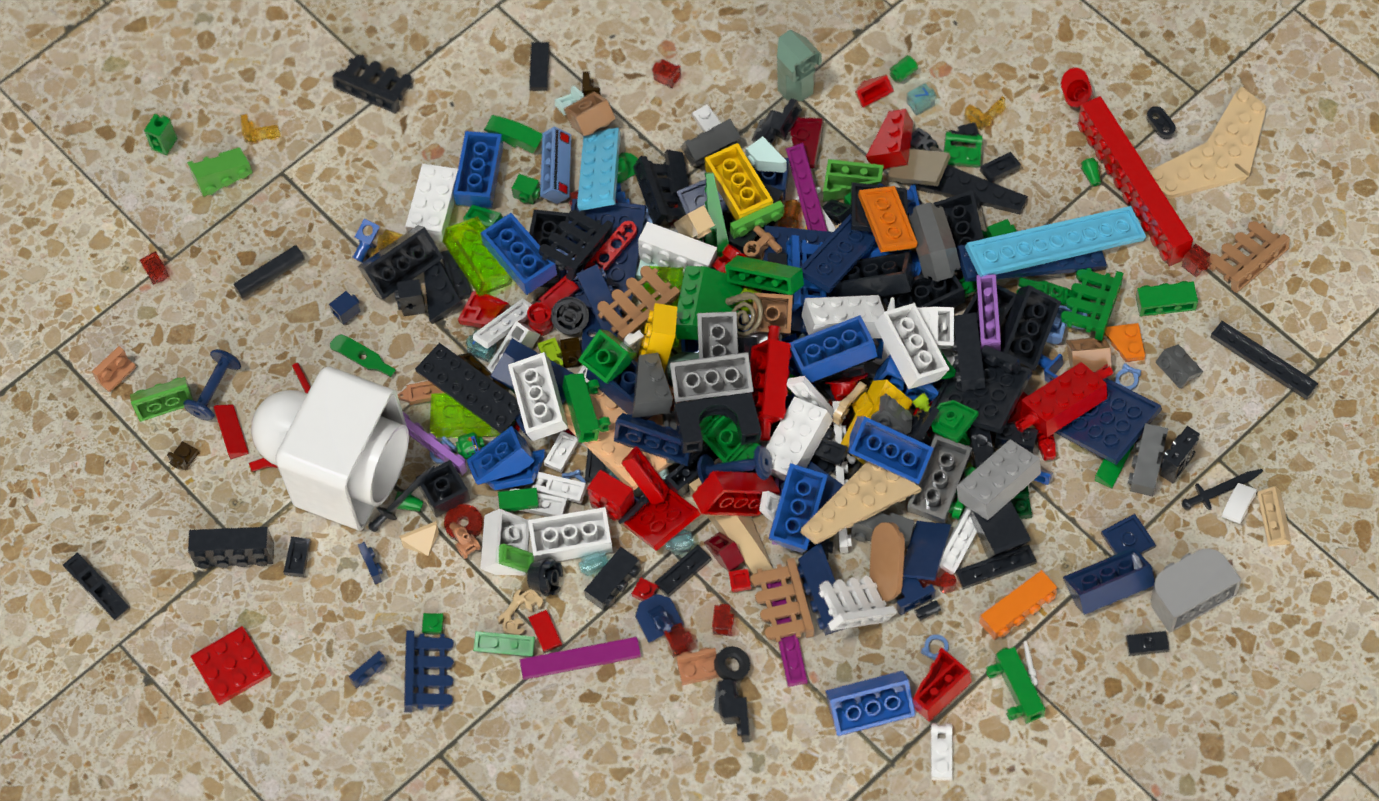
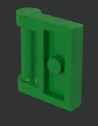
(963, 155)

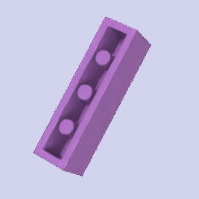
(988, 311)

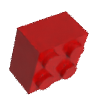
(612, 494)

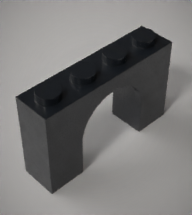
(738, 408)

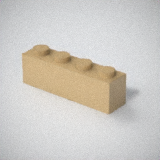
(695, 224)

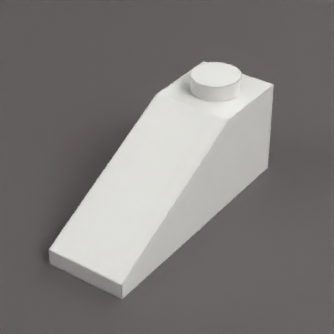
(519, 332)

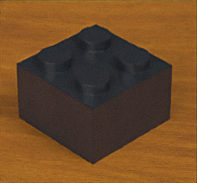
(444, 489)

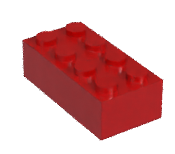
(732, 493)

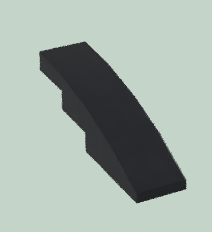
(95, 586)

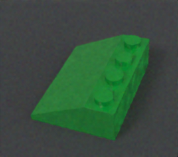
(702, 292)

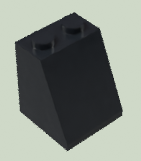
(1001, 532)

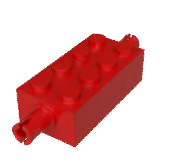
(769, 378)
(1064, 399)

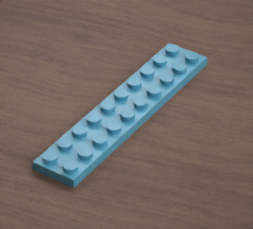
(1055, 241)

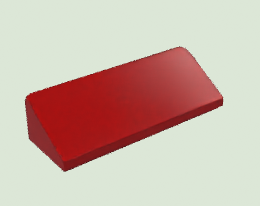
(231, 430)
(645, 476)

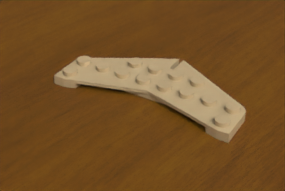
(1223, 158)

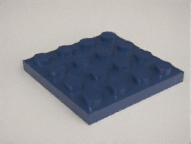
(1113, 424)

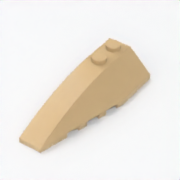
(743, 532)

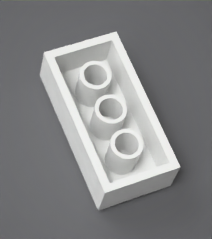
(433, 200)
(673, 249)
(829, 311)
(911, 346)
(538, 396)
(797, 436)
(570, 535)

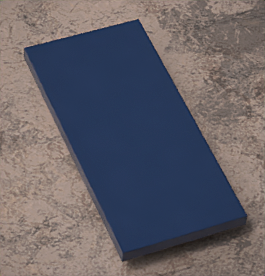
(926, 550)

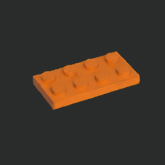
(887, 219)

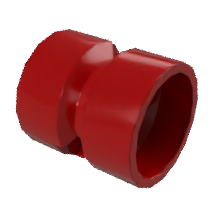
(728, 254)
(540, 317)

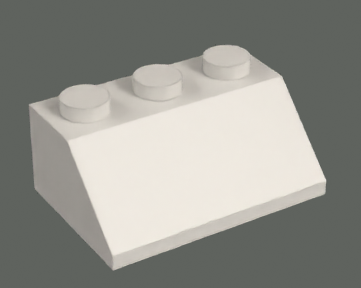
(498, 529)

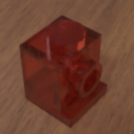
(666, 73)
(154, 268)
(722, 620)

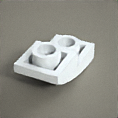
(1238, 503)

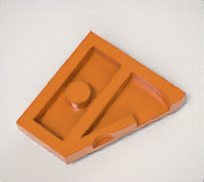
(1127, 341)

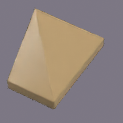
(421, 539)

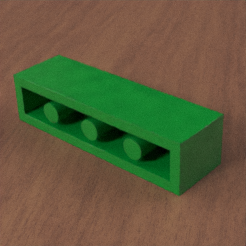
(764, 275)

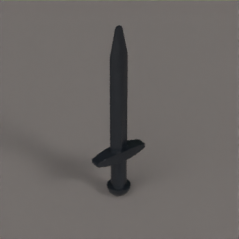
(1204, 496)
(388, 513)

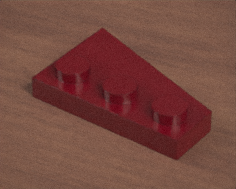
(809, 133)

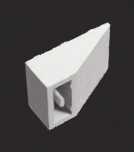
(940, 324)

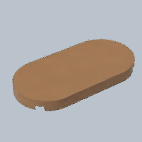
(887, 560)

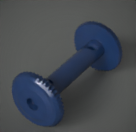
(224, 360)
(761, 463)

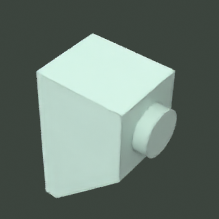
(765, 157)

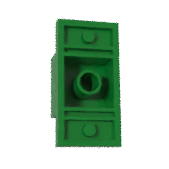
(723, 439)

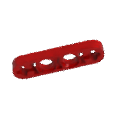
(608, 249)

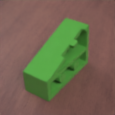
(219, 171)
(842, 173)

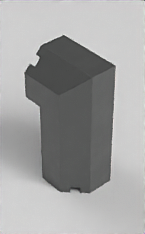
(935, 242)

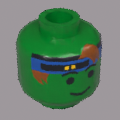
(469, 444)

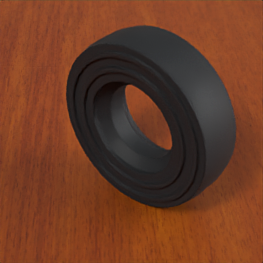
(736, 653)

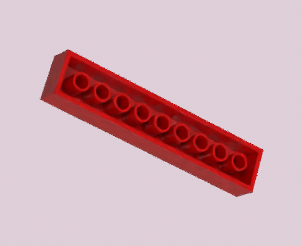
(1134, 181)

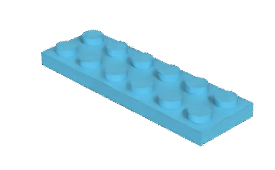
(599, 169)

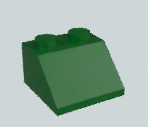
(606, 356)

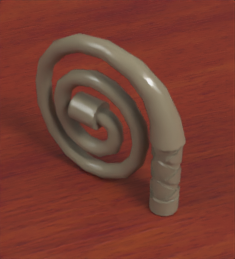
(745, 318)

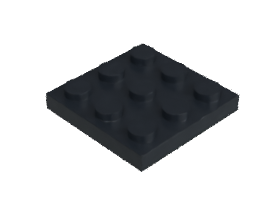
(858, 217)

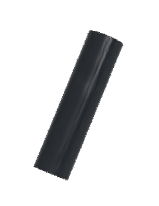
(268, 271)

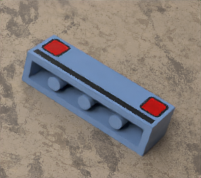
(555, 165)

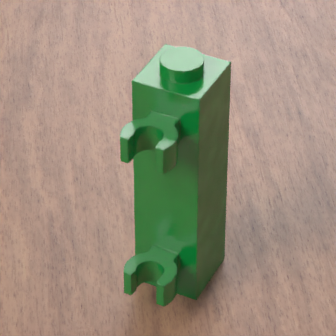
(581, 408)
(1019, 684)

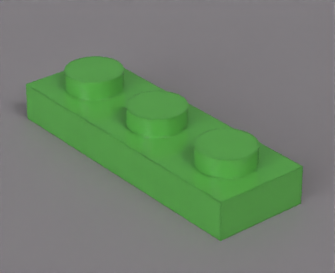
(761, 217)

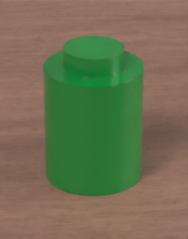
(903, 68)

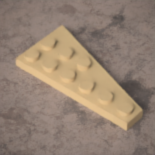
(860, 498)

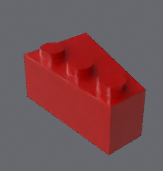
(892, 141)
(942, 685)

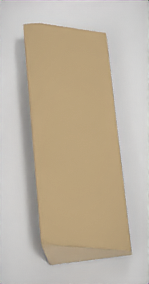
(1274, 517)

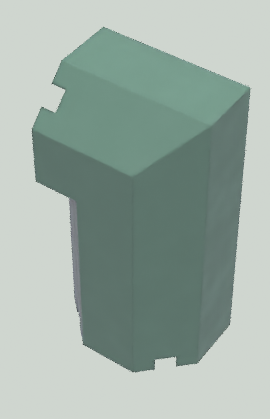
(796, 66)

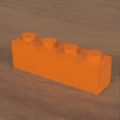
(1018, 605)

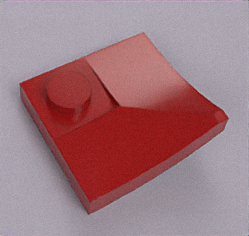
(481, 310)

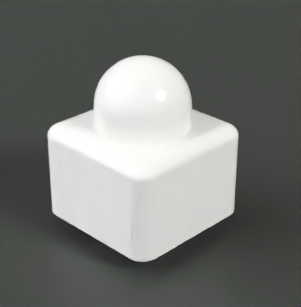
(335, 444)

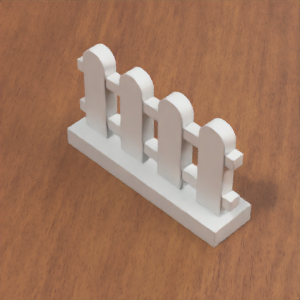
(852, 614)

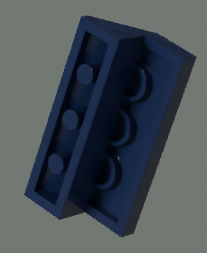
(517, 351)

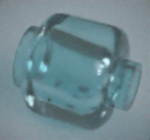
(680, 543)

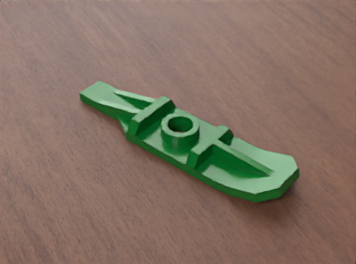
(1047, 287)
(353, 351)

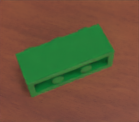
(1166, 298)

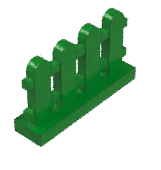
(1093, 309)

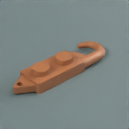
(418, 392)

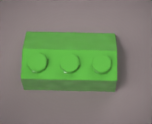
(161, 399)

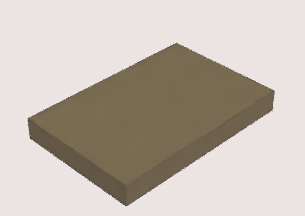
(922, 168)

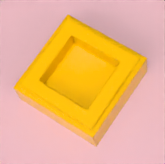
(862, 404)

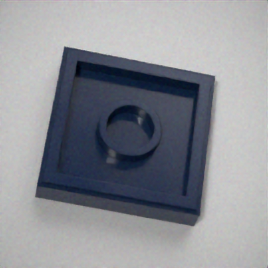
(1128, 534)

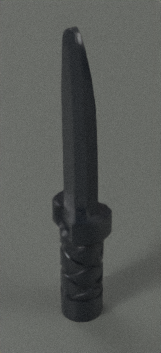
(643, 500)

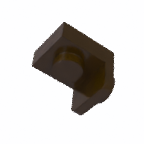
(588, 85)
(570, 352)
(183, 456)

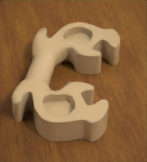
(842, 409)
(530, 599)

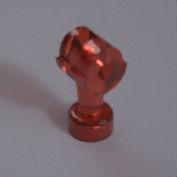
(946, 582)

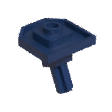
(656, 616)

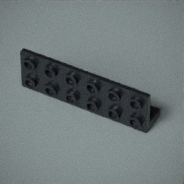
(469, 388)

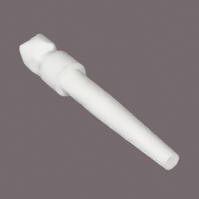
(1031, 671)

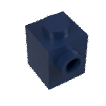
(345, 307)

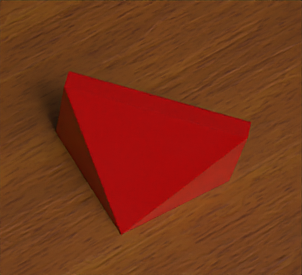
(873, 90)

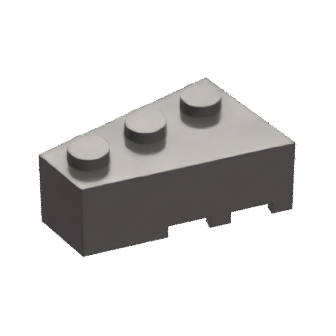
(710, 142)
(651, 388)
(1148, 460)
(863, 530)

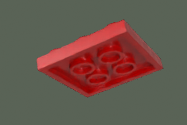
(662, 521)
(230, 665)

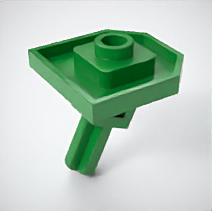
(954, 421)

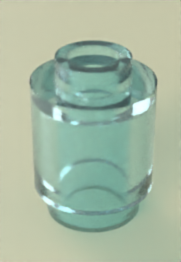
(592, 563)

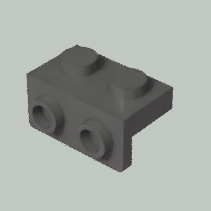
(1178, 365)
(893, 415)

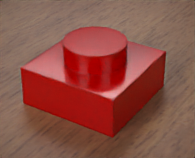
(739, 580)
(644, 589)

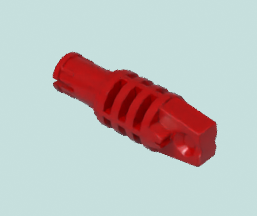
(1046, 446)

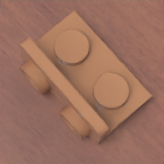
(113, 369)
(697, 666)

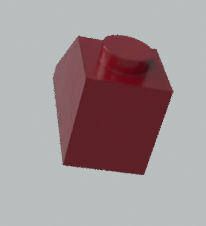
(724, 551)

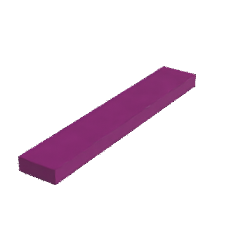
(806, 188)
(790, 650)
(580, 658)

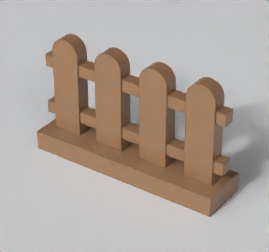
(1259, 259)
(634, 313)
(790, 609)

